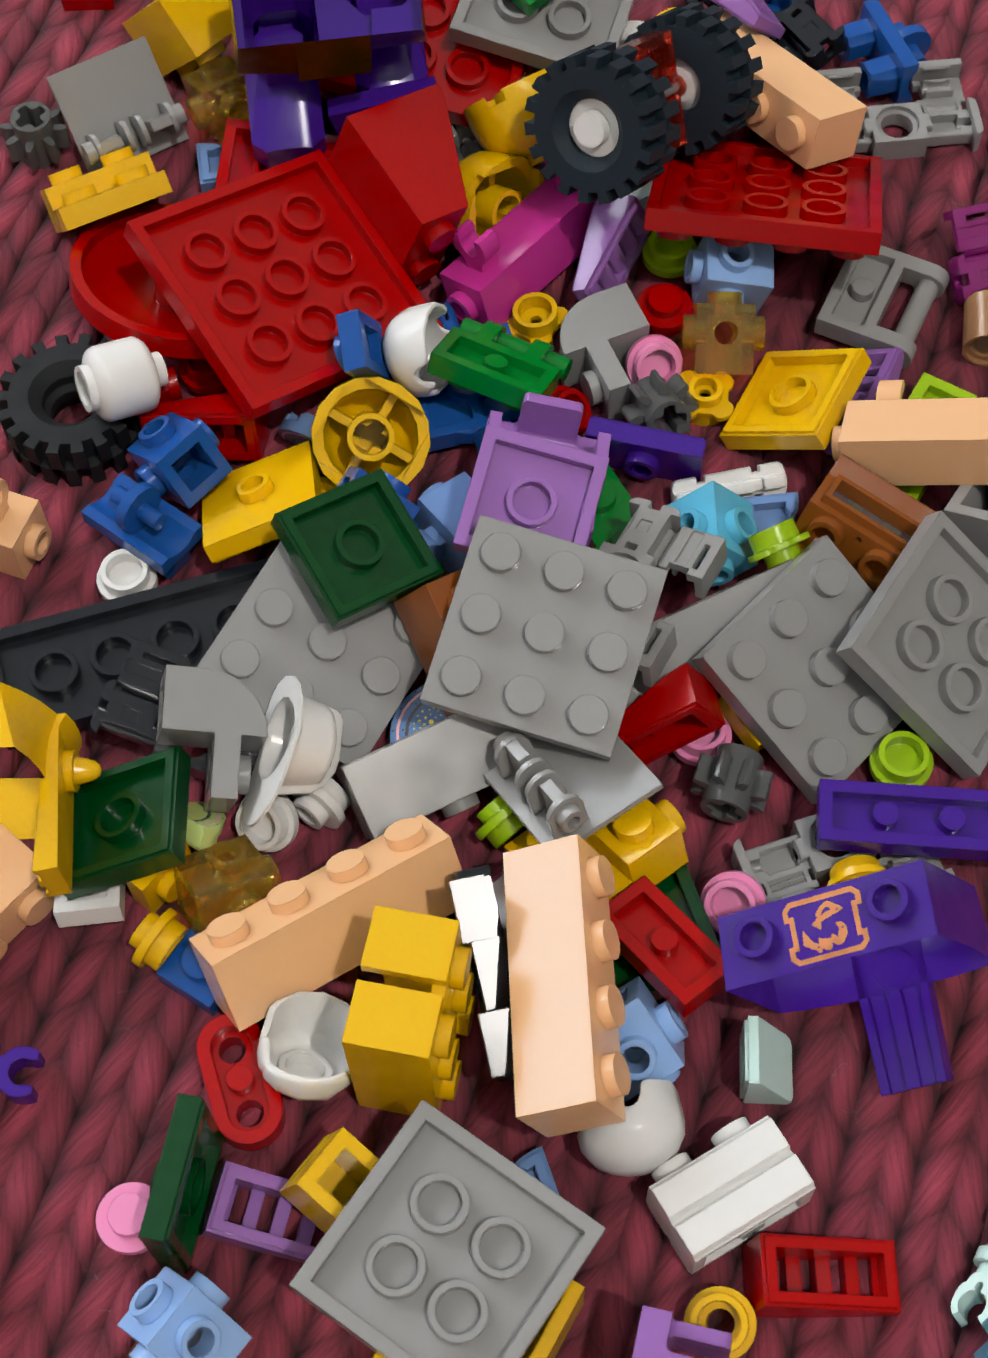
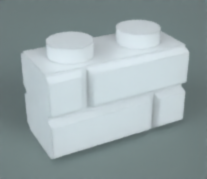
(728, 1191)

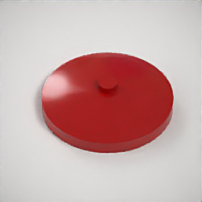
(119, 293)

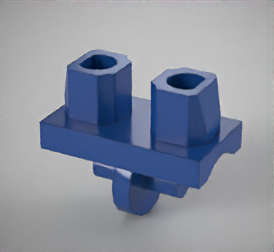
(889, 49)
(144, 525)

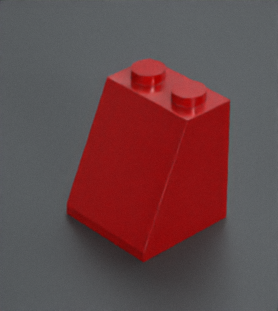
(405, 176)

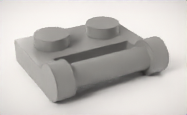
(864, 294)

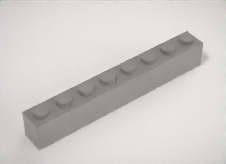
(448, 759)

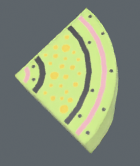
(203, 826)

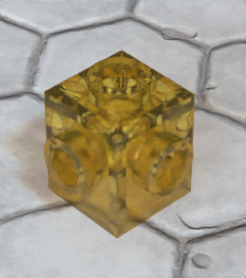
(215, 94)
(737, 354)
(223, 880)

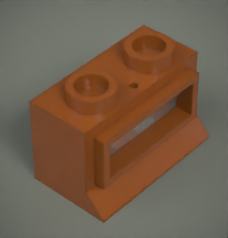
(863, 518)

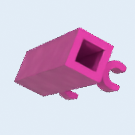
(516, 254)

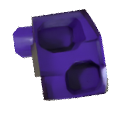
(296, 42)

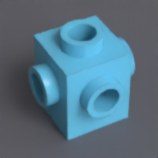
(725, 515)

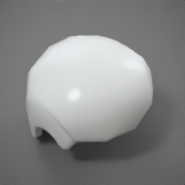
(408, 348)
(303, 1046)
(645, 1140)

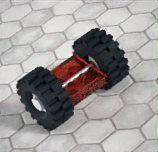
(624, 111)

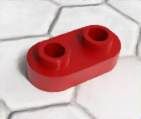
(238, 1085)

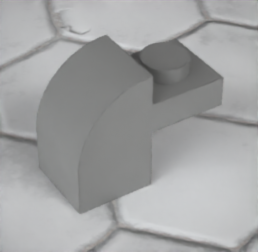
(597, 338)
(213, 713)

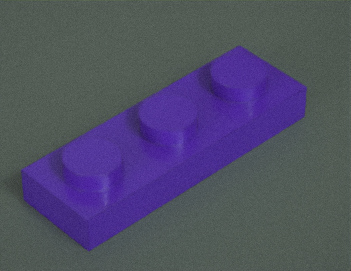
(902, 819)

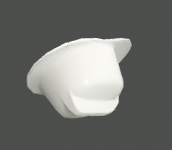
(298, 752)

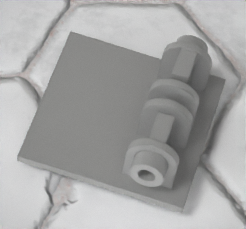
(118, 104)
(564, 790)

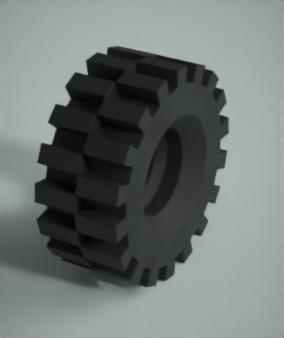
(33, 400)

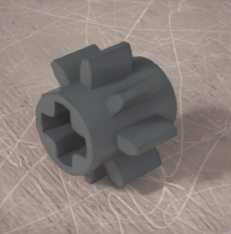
(35, 135)
(661, 403)
(731, 783)

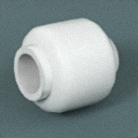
(120, 379)

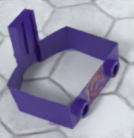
(868, 943)

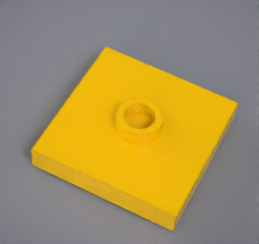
(795, 399)
(244, 502)

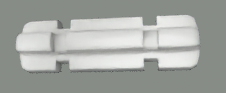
(767, 480)

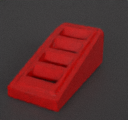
(220, 409)
(671, 714)
(762, 1285)

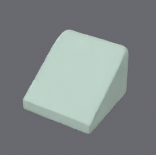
(764, 1063)

